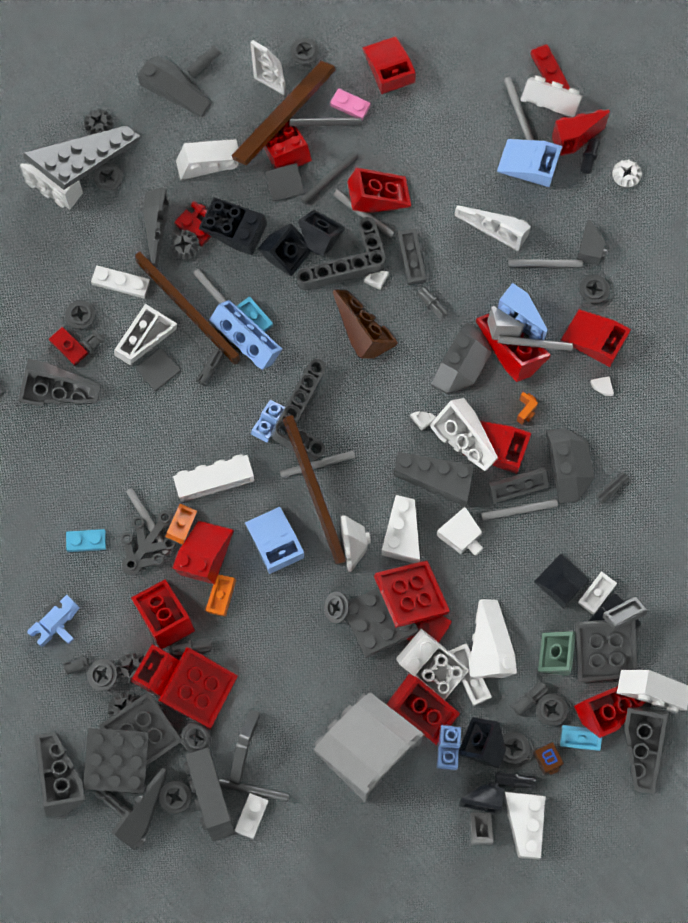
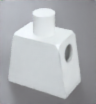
(461, 533)

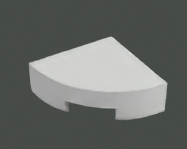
(377, 279)
(603, 386)
(422, 419)

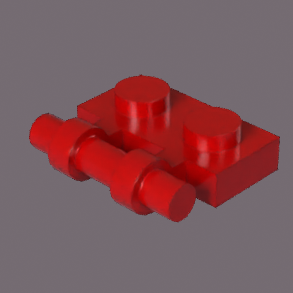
(190, 222)

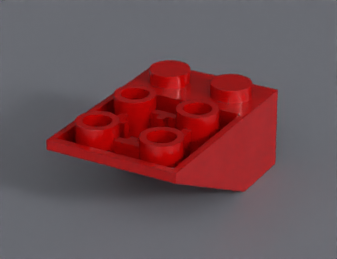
(389, 64)
(576, 131)
(288, 148)
(596, 336)
(508, 445)
(155, 670)

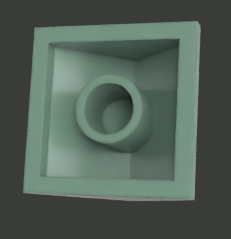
(557, 653)

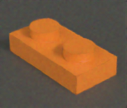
(181, 523)
(221, 595)

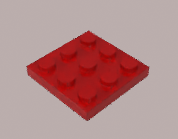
(411, 593)
(198, 688)

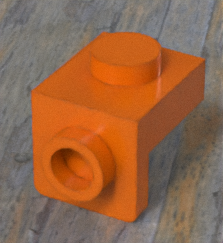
(528, 411)

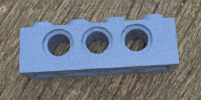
(235, 325)

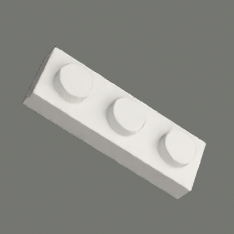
(120, 281)
(474, 687)

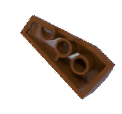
(363, 332)

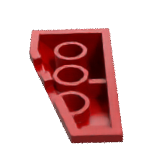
(517, 360)
(605, 711)

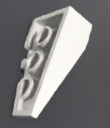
(267, 68)
(501, 227)
(462, 429)
(354, 541)
(491, 649)

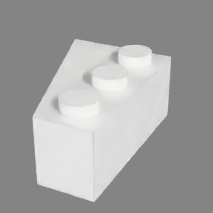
(552, 96)
(206, 158)
(143, 334)
(402, 532)
(654, 689)
(526, 822)

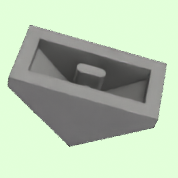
(503, 325)
(481, 829)

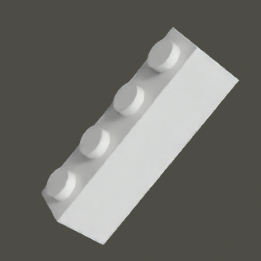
(213, 478)

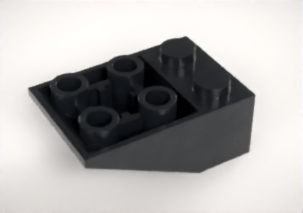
(234, 225)

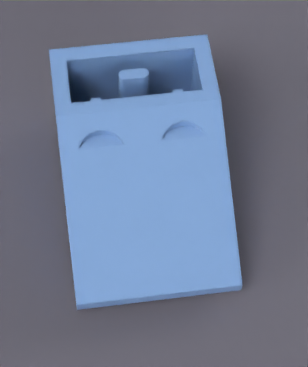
(530, 160)
(520, 306)
(275, 540)

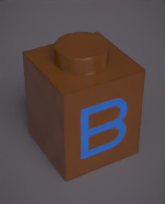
(548, 759)

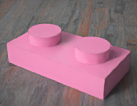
(350, 104)

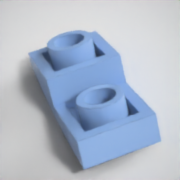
(267, 421)
(448, 747)

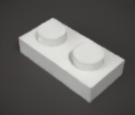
(597, 593)
(251, 816)

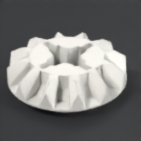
(629, 180)

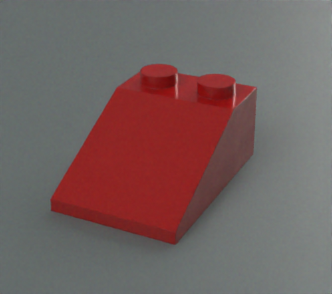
(377, 191)
(203, 552)
(163, 614)
(422, 707)

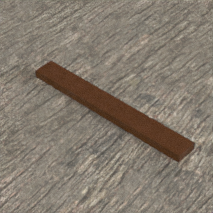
(283, 113)
(187, 308)
(314, 489)

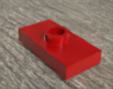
(68, 346)

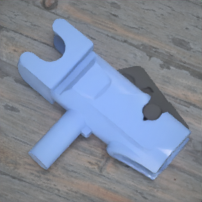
(55, 617)

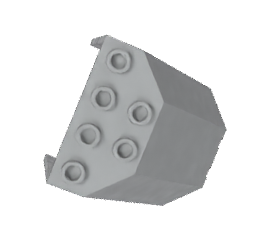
(366, 743)

